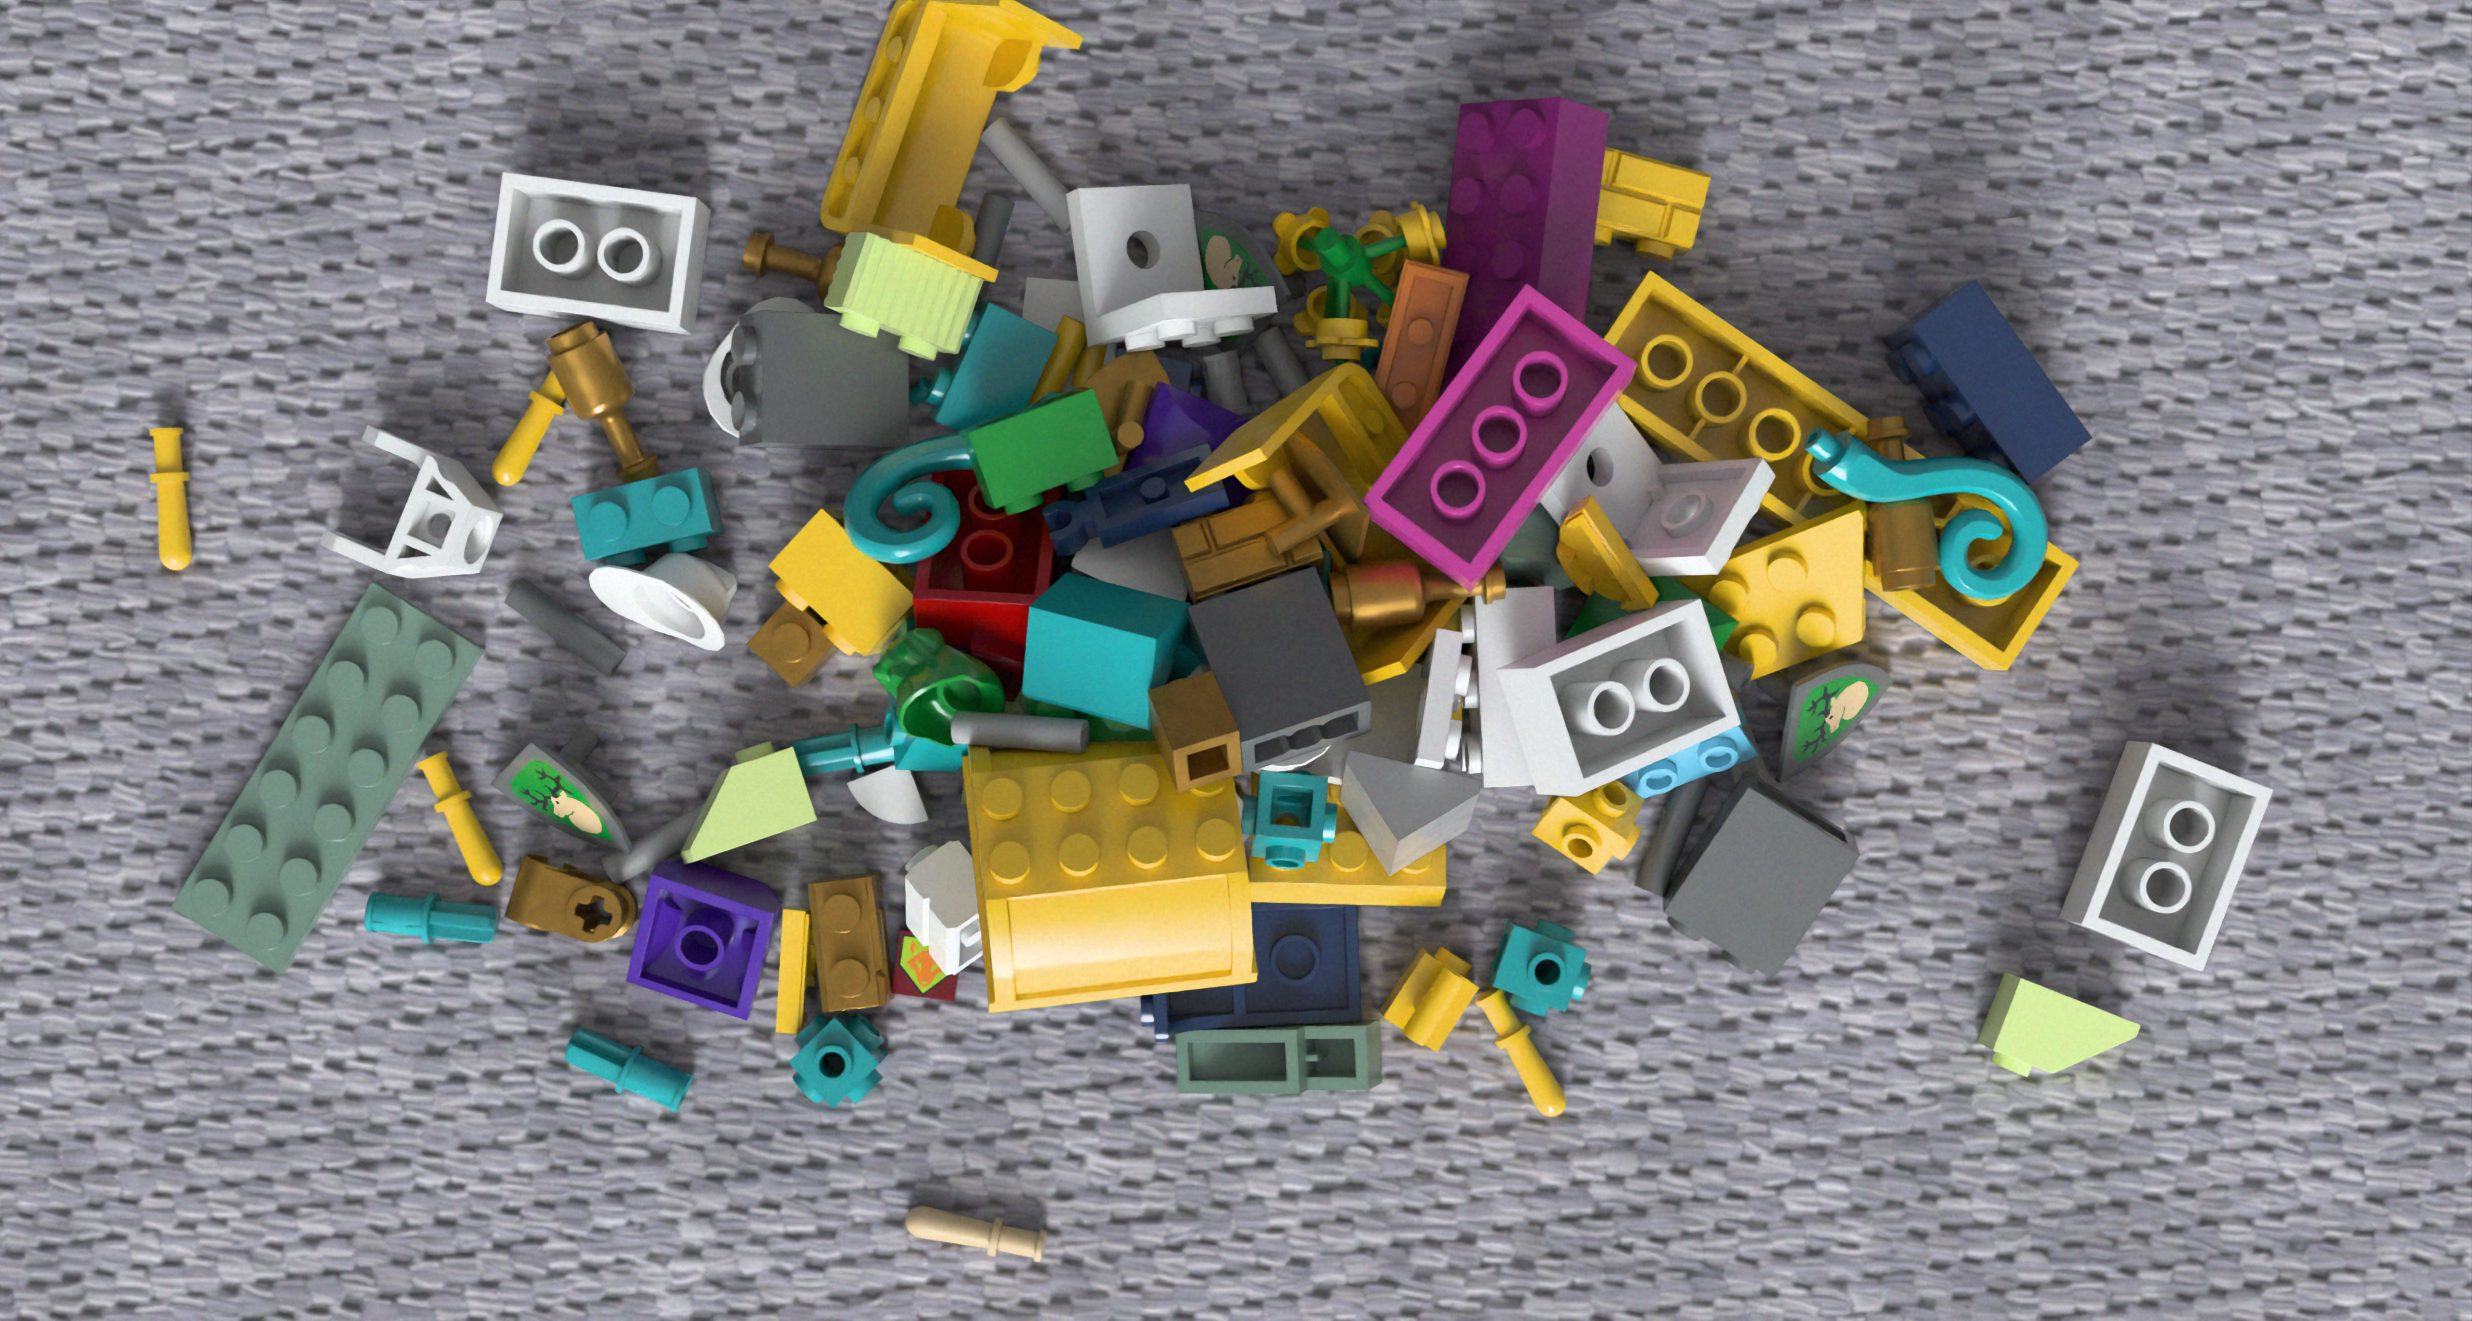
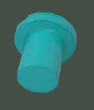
(1369, 356)
(919, 392)

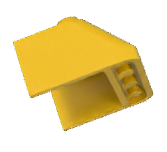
(925, 120)
(1361, 436)

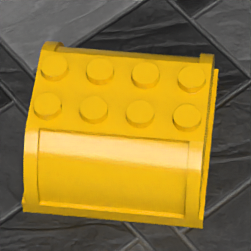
(1104, 876)

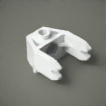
(440, 492)

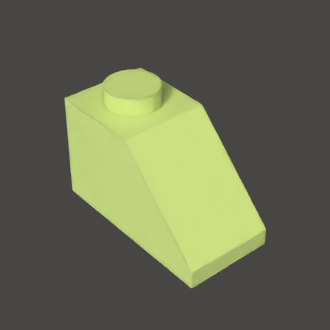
(751, 803)
(2046, 1028)

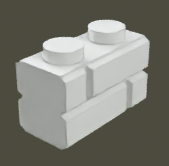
(944, 905)

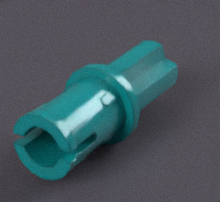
(843, 750)
(431, 918)
(628, 1068)

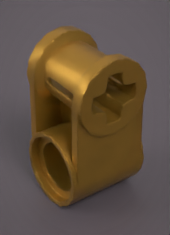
(562, 901)

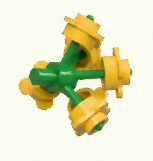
(1350, 261)

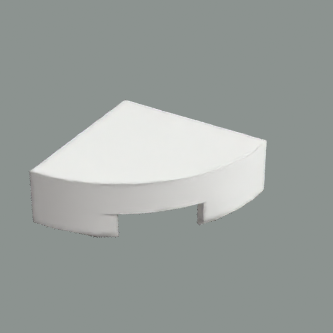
(891, 796)

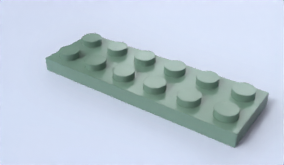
(328, 777)

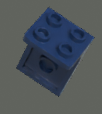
(1304, 976)

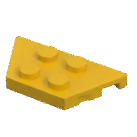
(1794, 590)

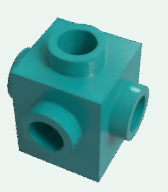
(1292, 797)
(1523, 949)
(851, 1038)

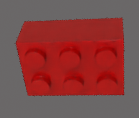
(988, 569)

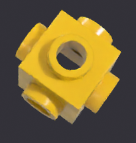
(1592, 824)

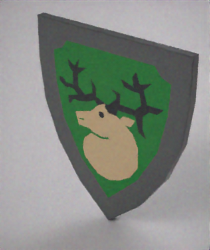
(1237, 259)
(1822, 709)
(565, 791)

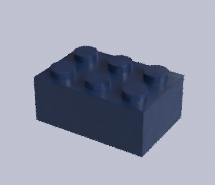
(1984, 384)

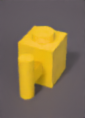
(1430, 997)

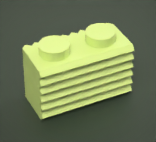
(902, 293)

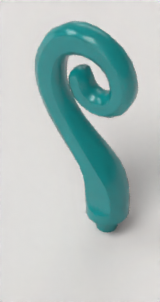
(890, 473)
(1869, 476)

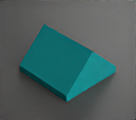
(1101, 647)

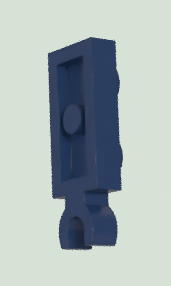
(1134, 503)

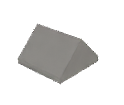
(1405, 806)

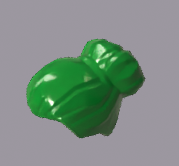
(934, 683)

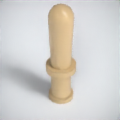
(965, 1230)

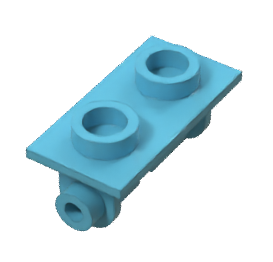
(1695, 761)

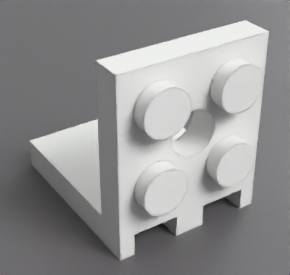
(1169, 293)
(1667, 514)
(1411, 713)

